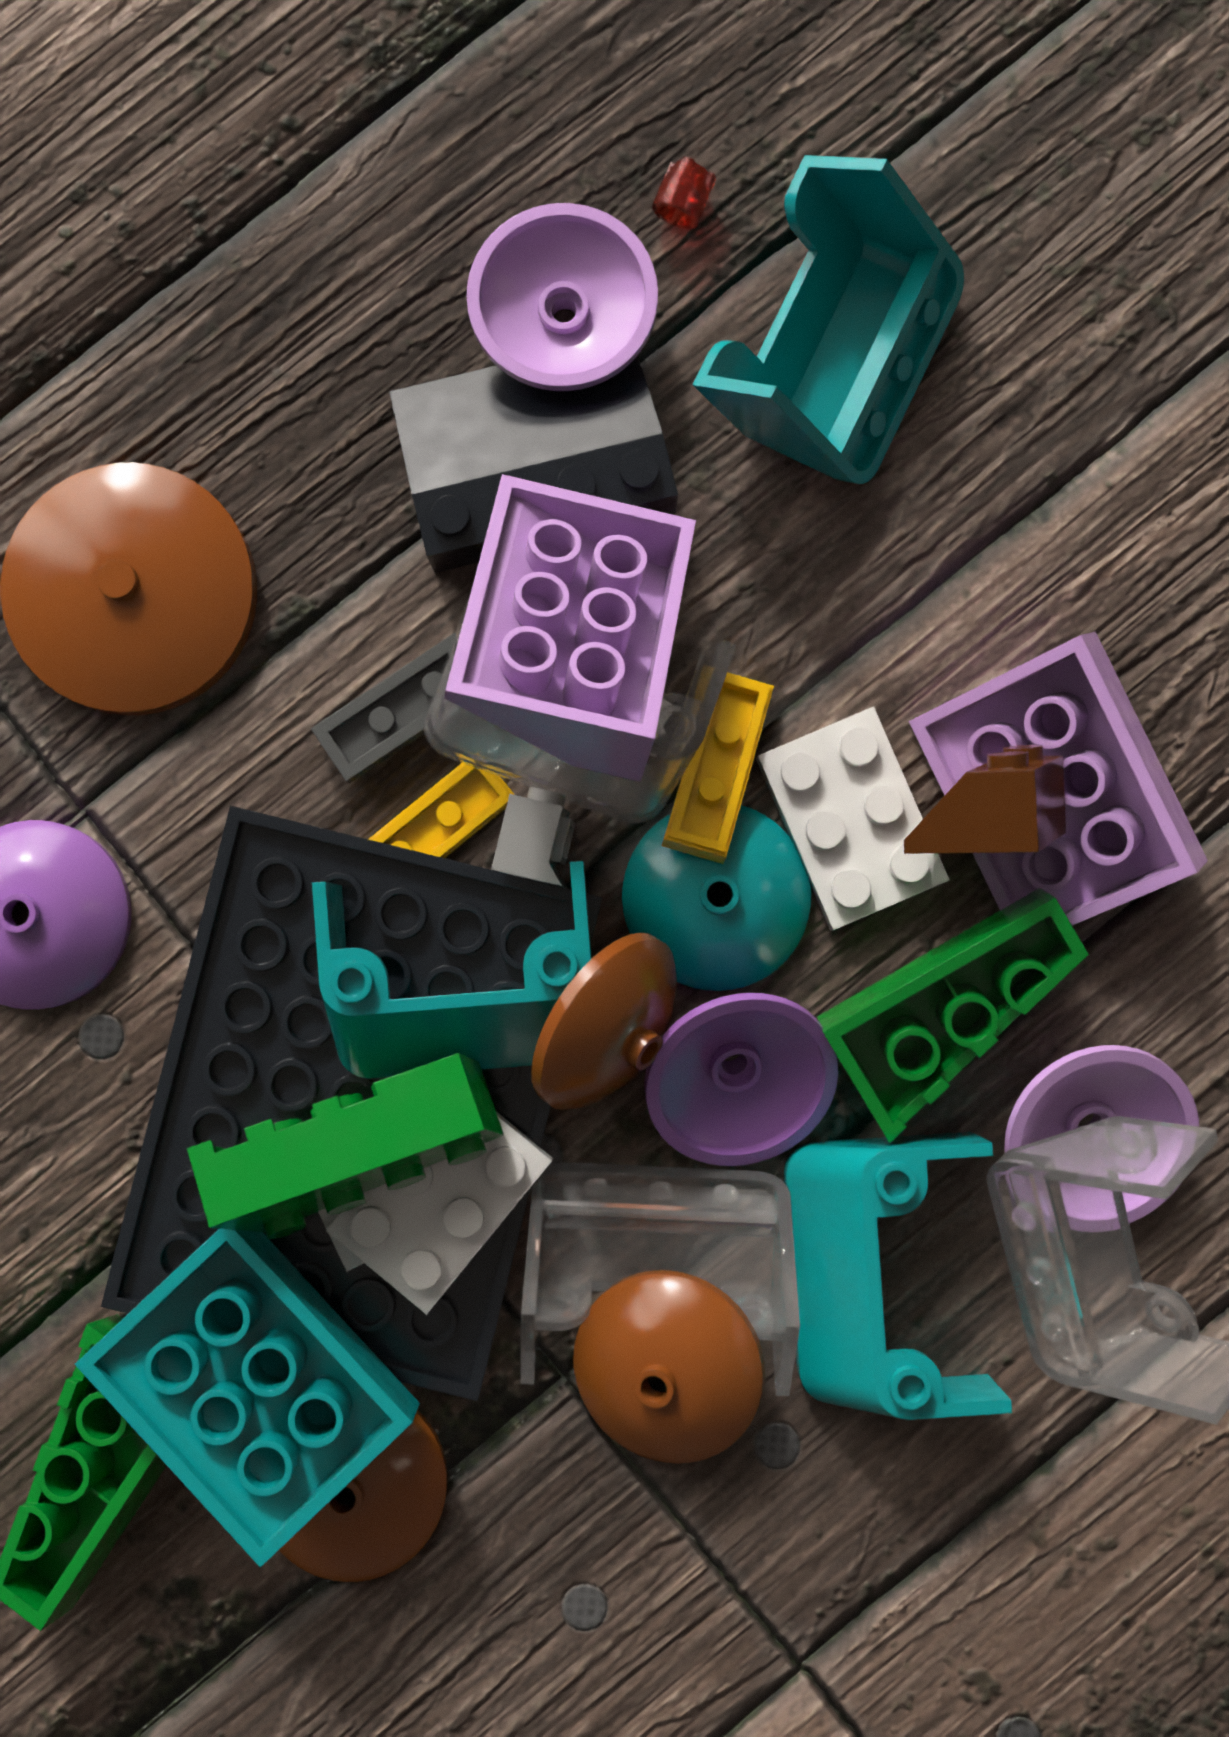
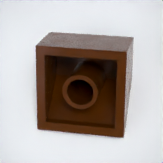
(998, 807)

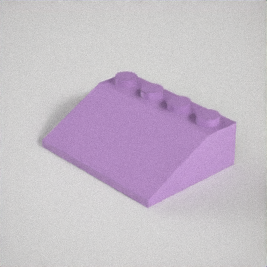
(573, 624)
(1120, 809)

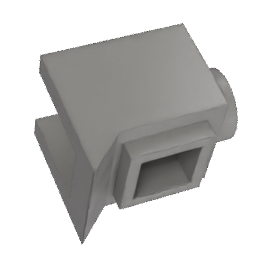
(535, 837)

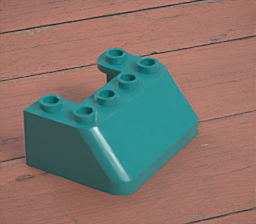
(850, 327)

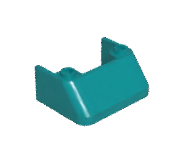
(396, 1035)
(841, 1340)

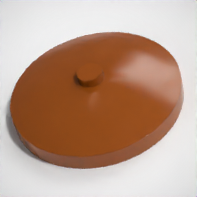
(128, 589)

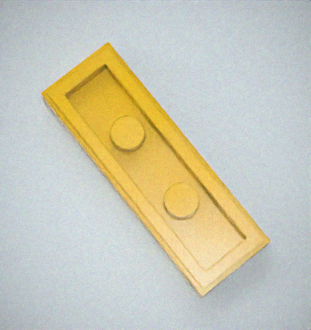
(719, 772)
(448, 812)

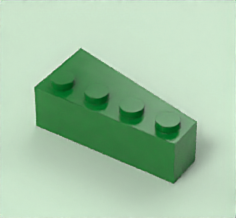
(948, 1006)
(347, 1149)
(80, 1500)

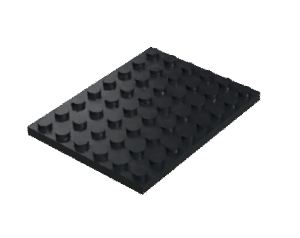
(260, 1048)

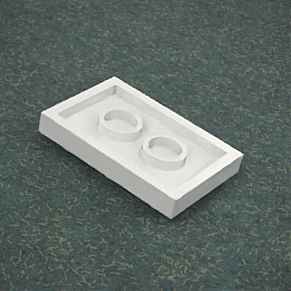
(850, 818)
(434, 1228)

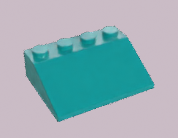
(250, 1388)

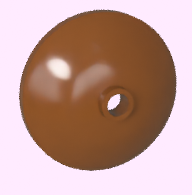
(606, 1023)
(688, 1338)
(392, 1516)

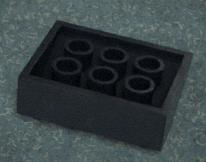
(485, 424)

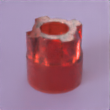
(683, 193)

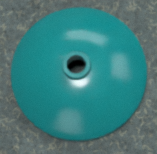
(727, 944)

